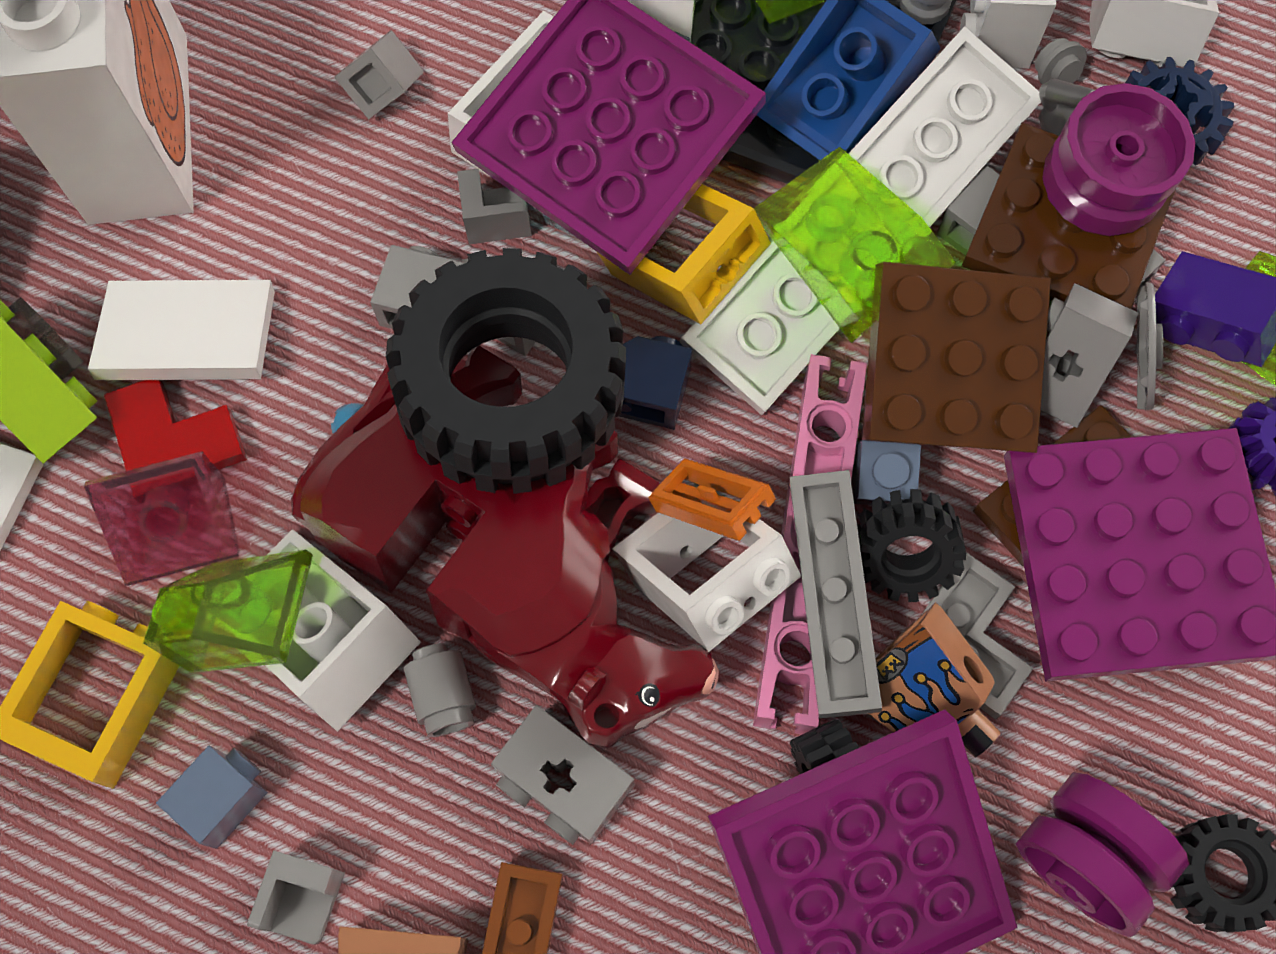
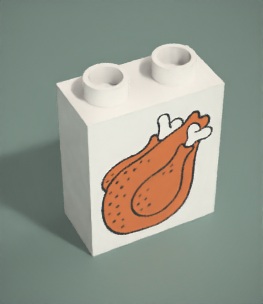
(102, 101)

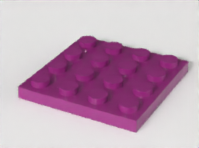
(609, 125)
(1143, 554)
(870, 852)

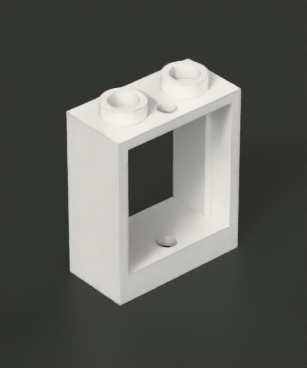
(717, 607)

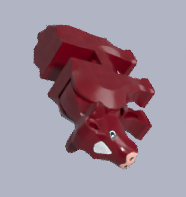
(530, 565)

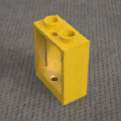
(696, 284)
(129, 718)

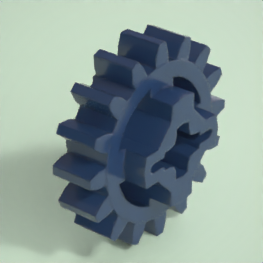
(1194, 98)

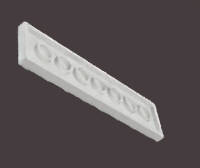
(921, 152)

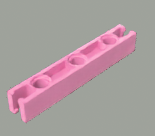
(810, 456)

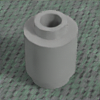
(440, 690)

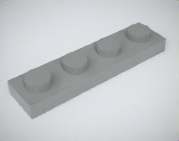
(835, 595)

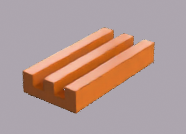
(703, 505)

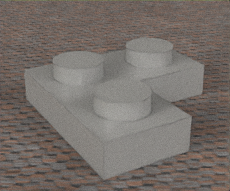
(971, 607)

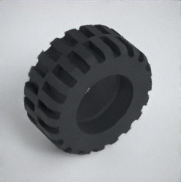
(494, 301)

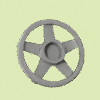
(1148, 347)

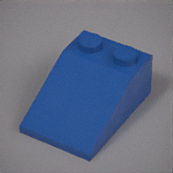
(846, 74)

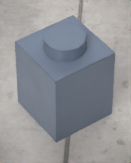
(883, 469)
(213, 795)

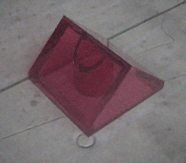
(165, 517)

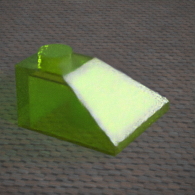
(231, 613)

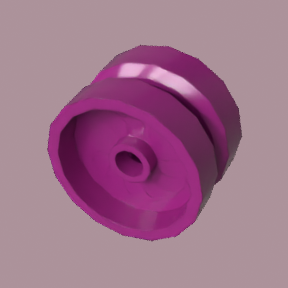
(1118, 159)
(1103, 853)

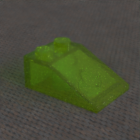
(836, 229)

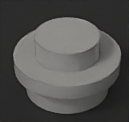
(1061, 61)

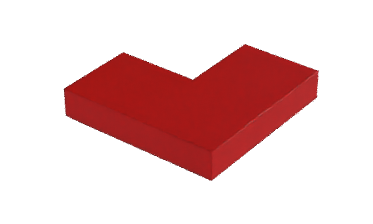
(151, 435)

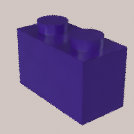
(1218, 308)

